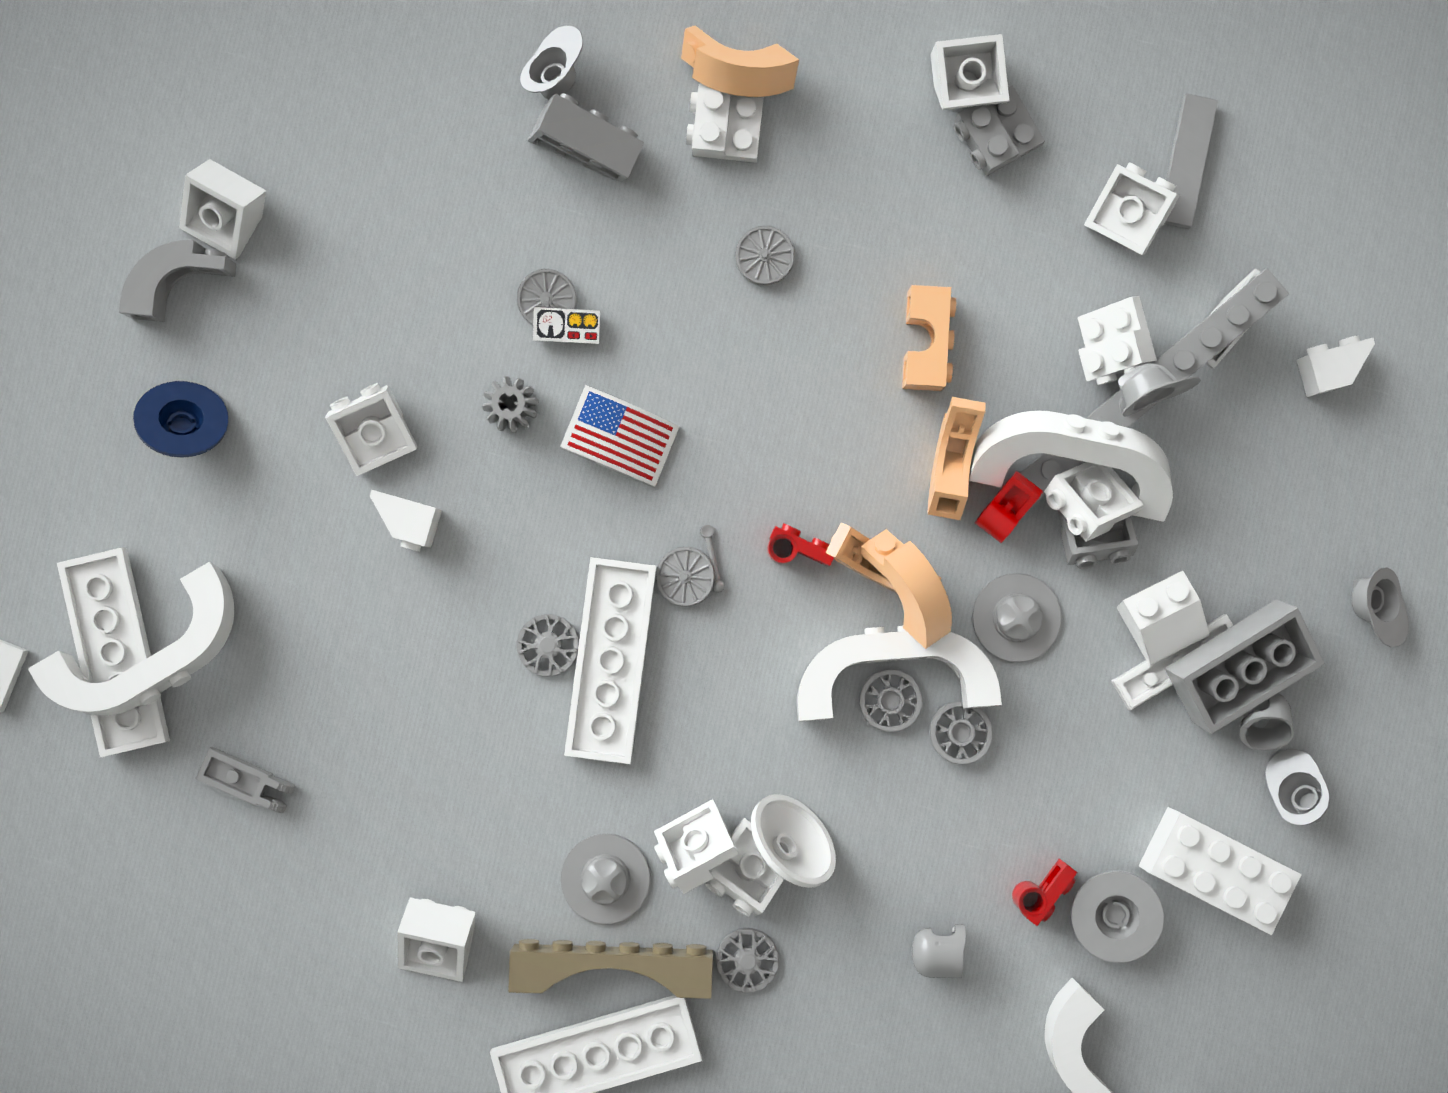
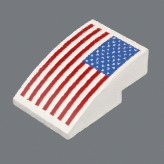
(619, 436)

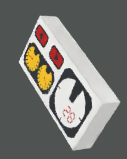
(566, 325)

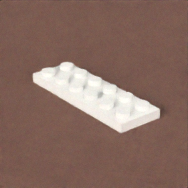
(110, 641)
(610, 660)
(601, 1051)

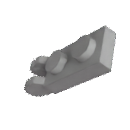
(242, 779)

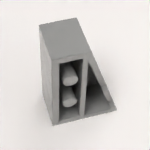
(587, 137)

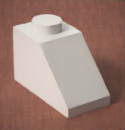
(407, 520)

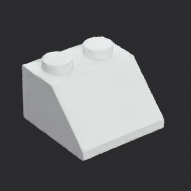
(970, 72)
(221, 207)
(1165, 617)
(435, 939)

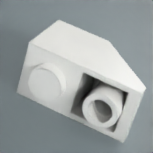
(1334, 367)

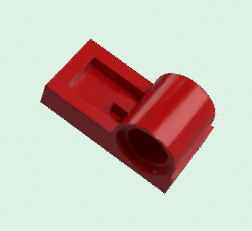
(1008, 507)
(814, 550)
(1057, 882)

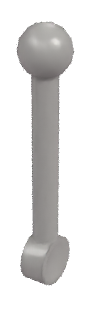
(706, 532)

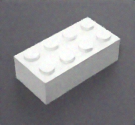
(1220, 870)

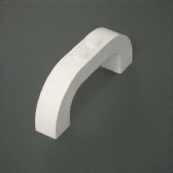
(1078, 440)
(970, 664)
(142, 684)
(1065, 1026)

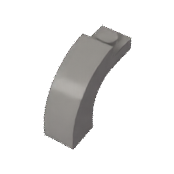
(157, 272)

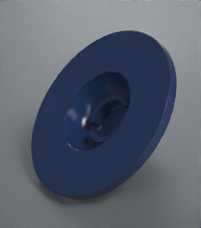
(180, 419)

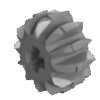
(513, 392)

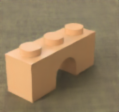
(931, 309)

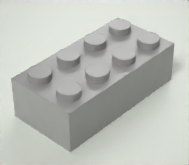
(1244, 665)

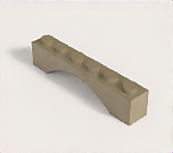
(539, 966)

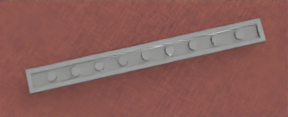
(1180, 360)

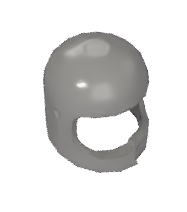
(1277, 731)
(939, 955)

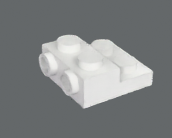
(724, 125)
(1132, 207)
(1115, 340)
(370, 428)
(1091, 499)
(694, 846)
(746, 875)

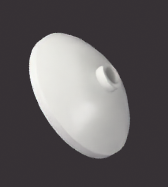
(793, 841)

